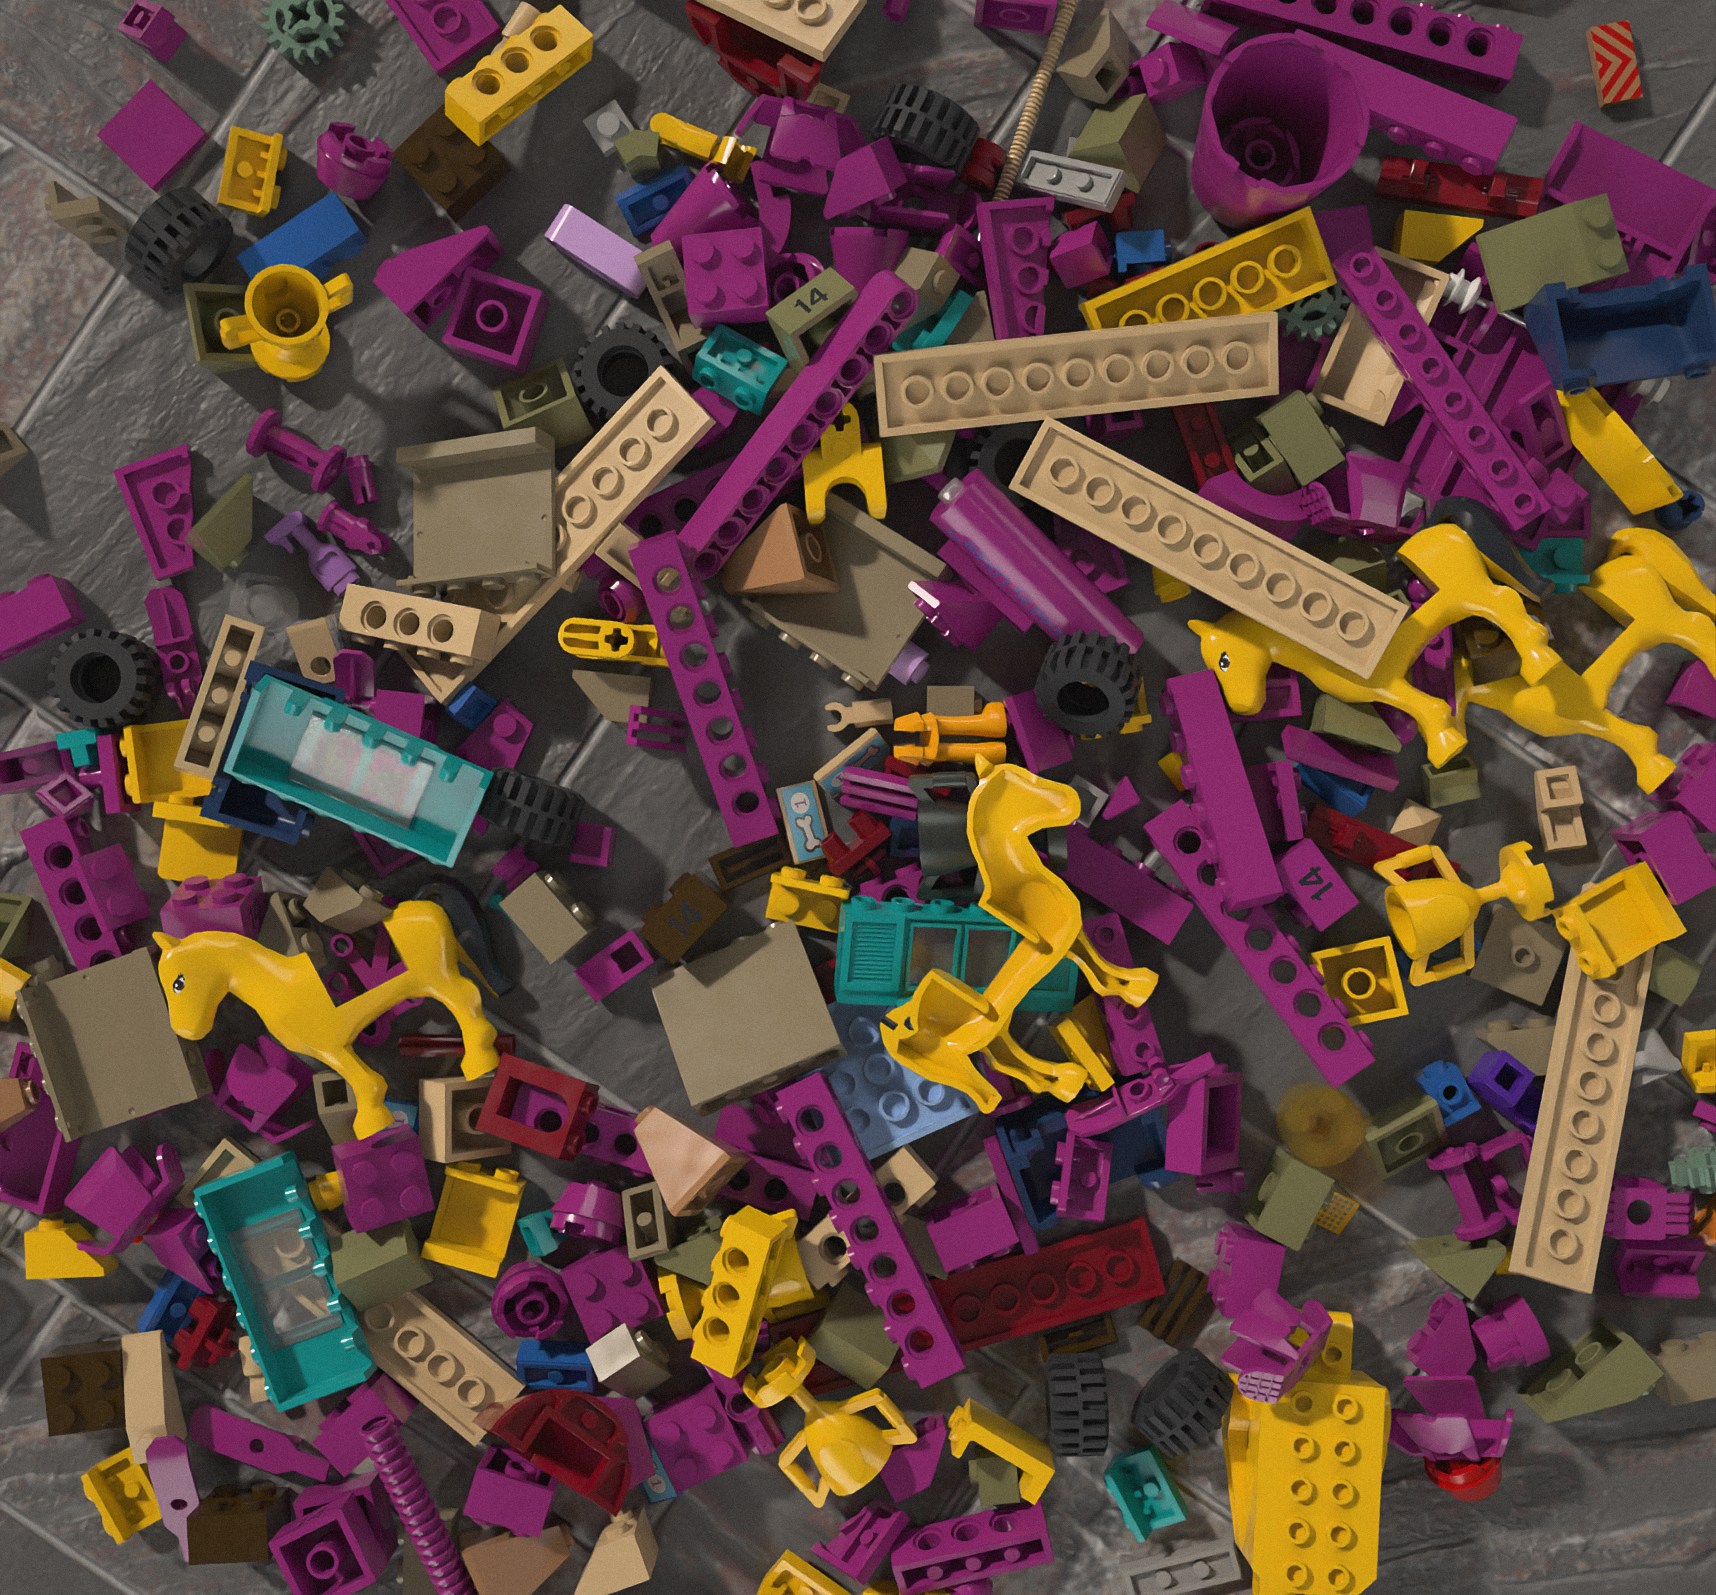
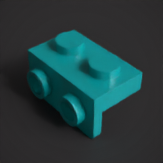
(1144, 1491)

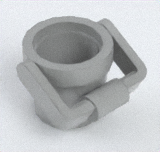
(1652, 1060)

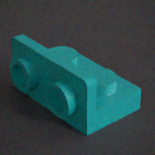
(936, 328)
(738, 369)
(1560, 561)

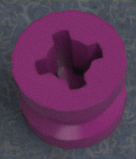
(515, 868)

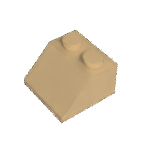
(449, 1117)
(621, 1555)

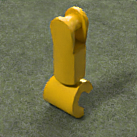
(705, 145)

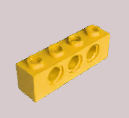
(543, 58)
(738, 1290)

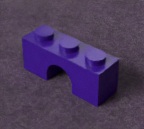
(1507, 1088)

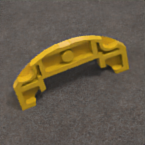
(1617, 453)

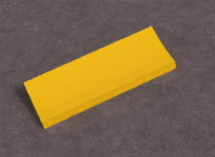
(1236, 277)

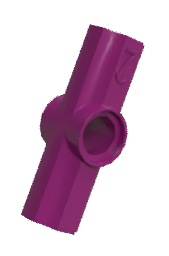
(756, 1423)

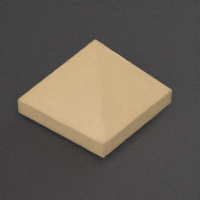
(1416, 823)

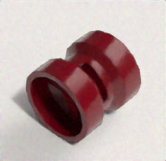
(982, 165)

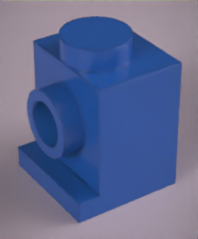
(1139, 252)
(1433, 1082)

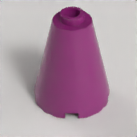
(705, 208)
(866, 251)

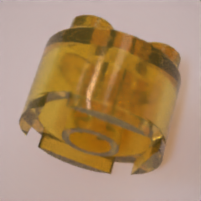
(1341, 1125)

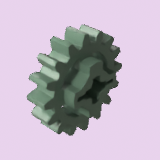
(301, 36)
(1321, 306)
(1696, 1169)

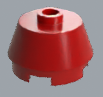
(1466, 1479)

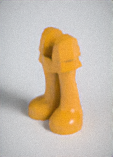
(989, 723)

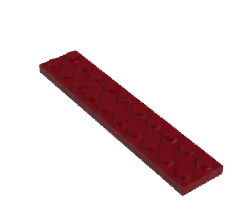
(1021, 1293)

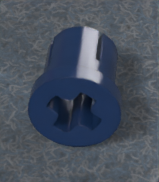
(1670, 515)

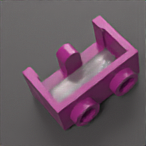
(1505, 1169)

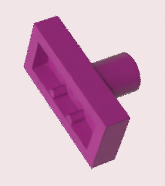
(110, 776)

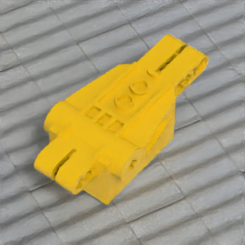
(1310, 1474)

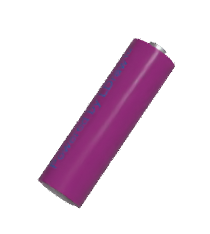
(1026, 562)

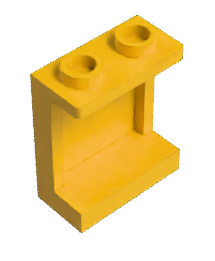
(150, 759)
(1617, 920)
(475, 1217)
(1008, 1441)

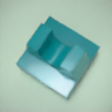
(82, 745)
(537, 1233)

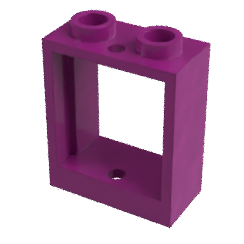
(1205, 1124)

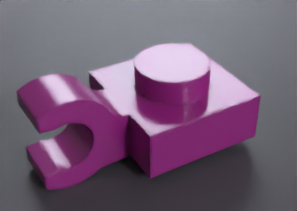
(1558, 489)

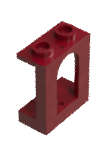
(579, 1095)

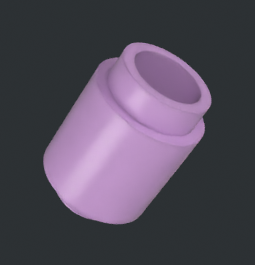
(910, 664)

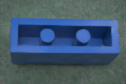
(309, 240)

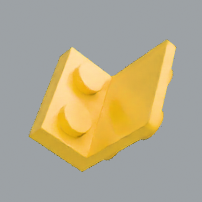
(806, 900)
(1085, 1042)

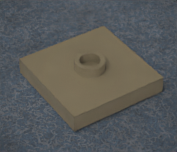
(1518, 955)

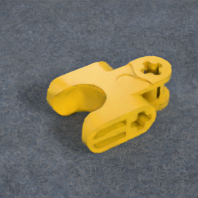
(844, 461)
(597, 640)

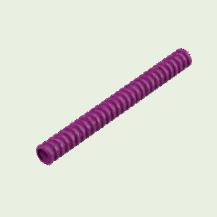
(416, 1507)

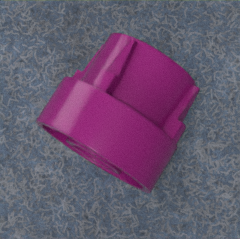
(1509, 1335)

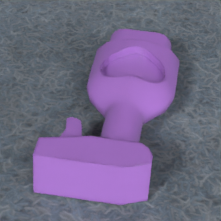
(325, 560)

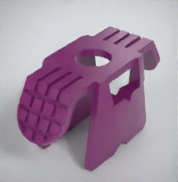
(798, 146)
(941, 205)
(1362, 496)
(263, 1081)
(119, 1193)
(1669, 1211)
(1262, 1351)
(1456, 1424)

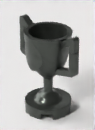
(945, 840)

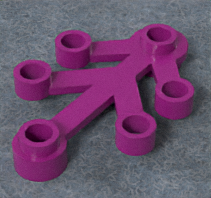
(371, 977)

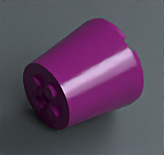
(1276, 129)

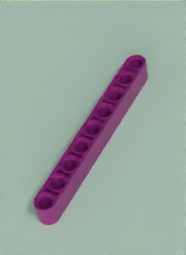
(798, 421)

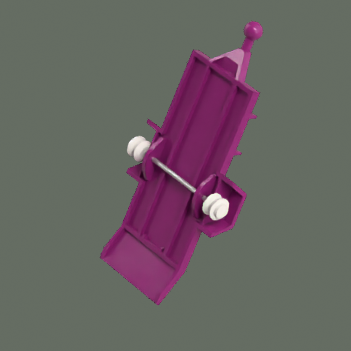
(1656, 221)

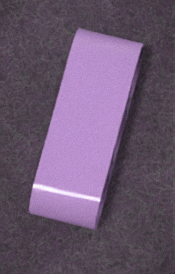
(596, 249)

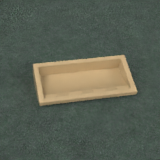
(1357, 371)

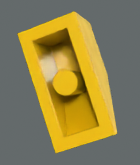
(1431, 236)
(53, 1252)

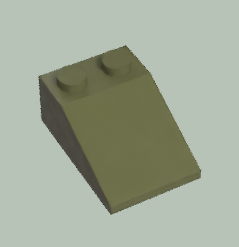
(1559, 245)
(1592, 1375)

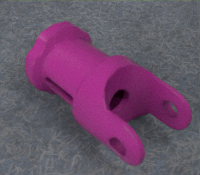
(356, 532)

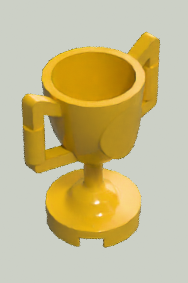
(287, 320)
(1438, 910)
(789, 1296)
(839, 1437)

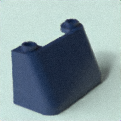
(1625, 331)
(251, 805)
(1031, 1140)

